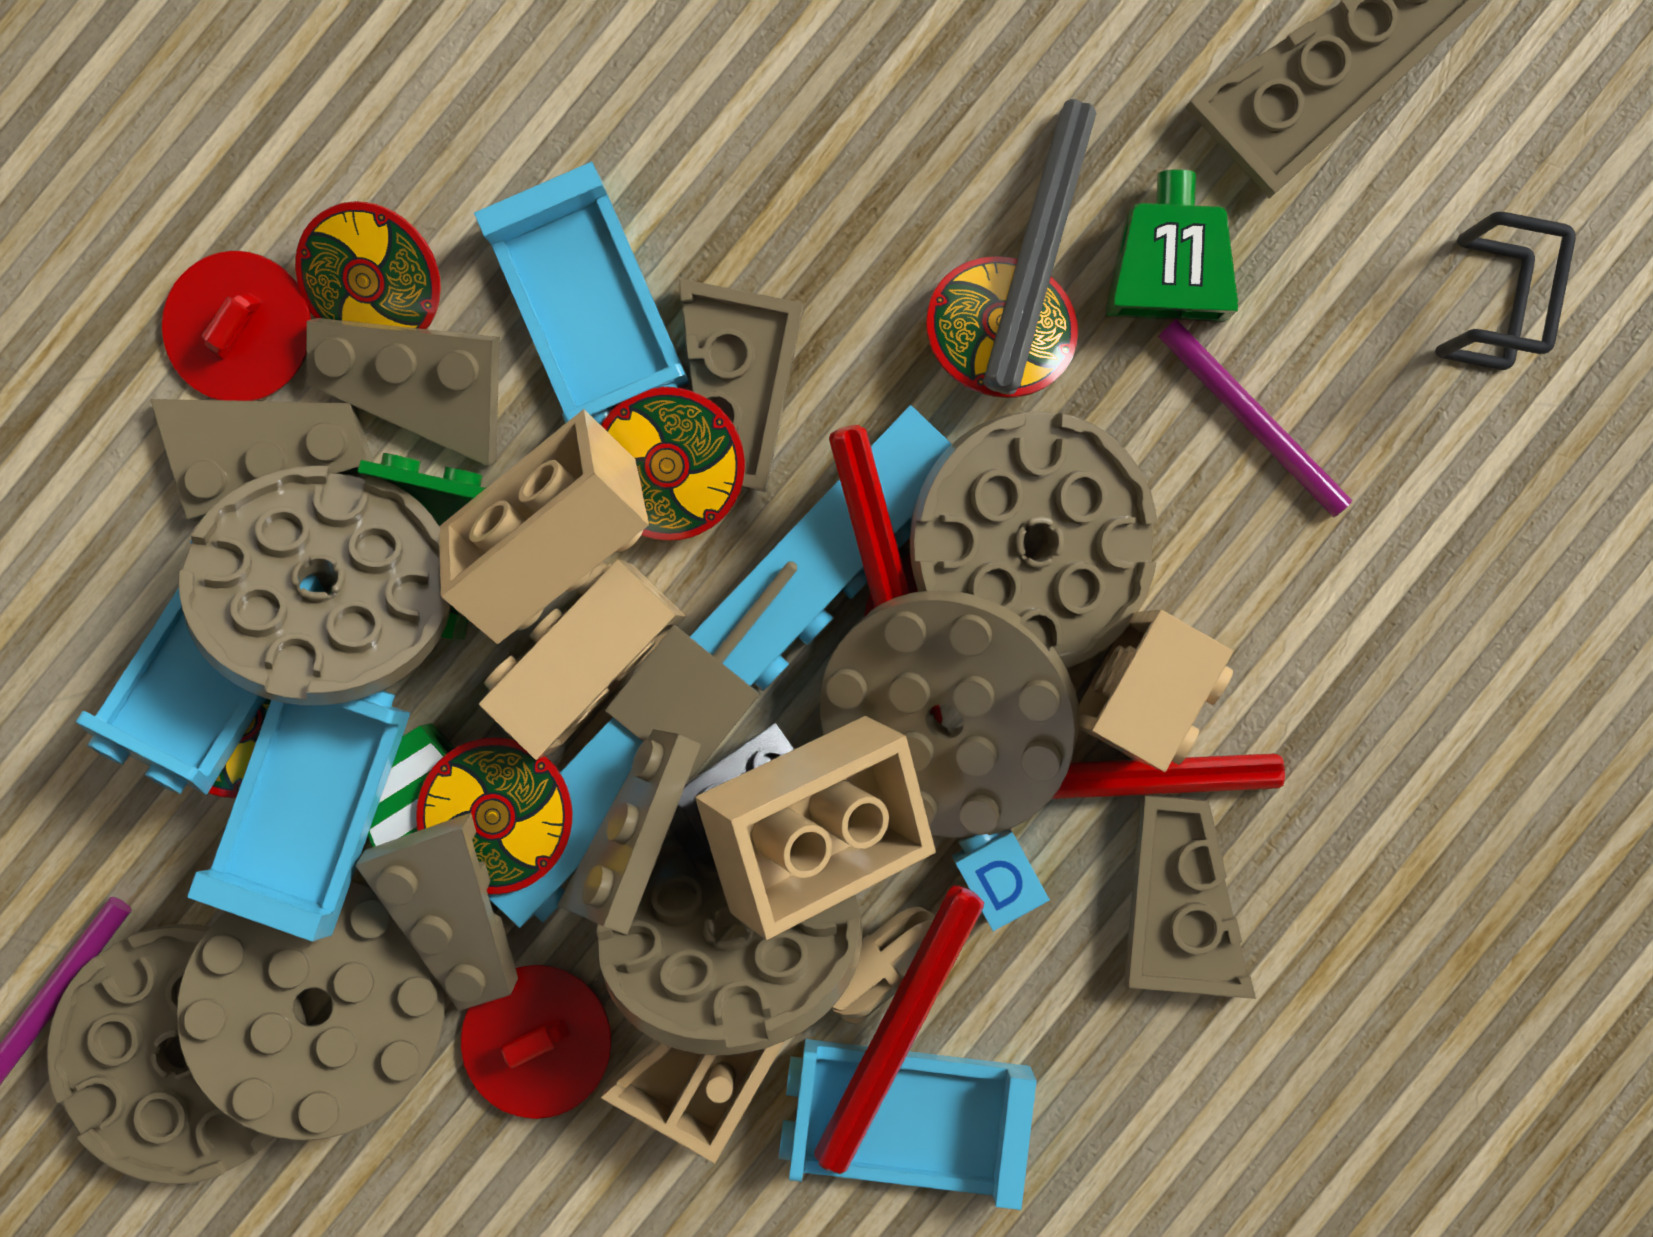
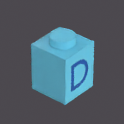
(1000, 876)

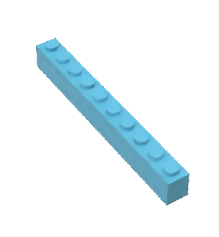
(826, 565)

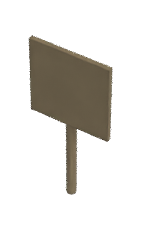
(688, 688)

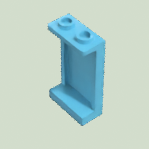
(581, 293)
(174, 708)
(304, 814)
(938, 1127)

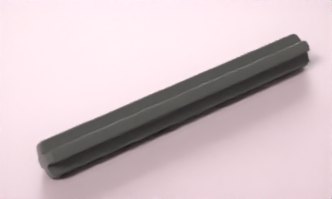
(1039, 247)

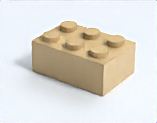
(541, 528)
(579, 658)
(1154, 688)
(816, 825)

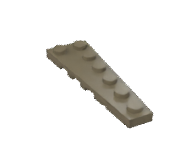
(1319, 81)

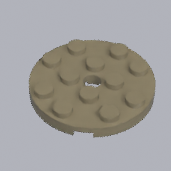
(1074, 486)
(301, 644)
(987, 666)
(730, 993)
(114, 1069)
(295, 1076)

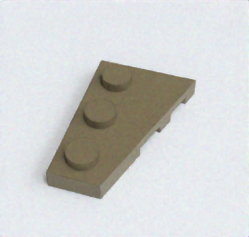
(742, 362)
(414, 378)
(230, 443)
(632, 833)
(1180, 905)
(443, 909)

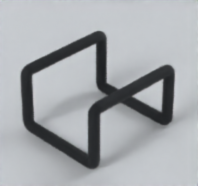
(1512, 341)

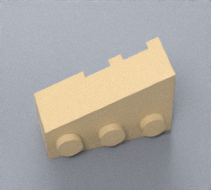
(689, 1093)

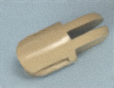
(883, 963)

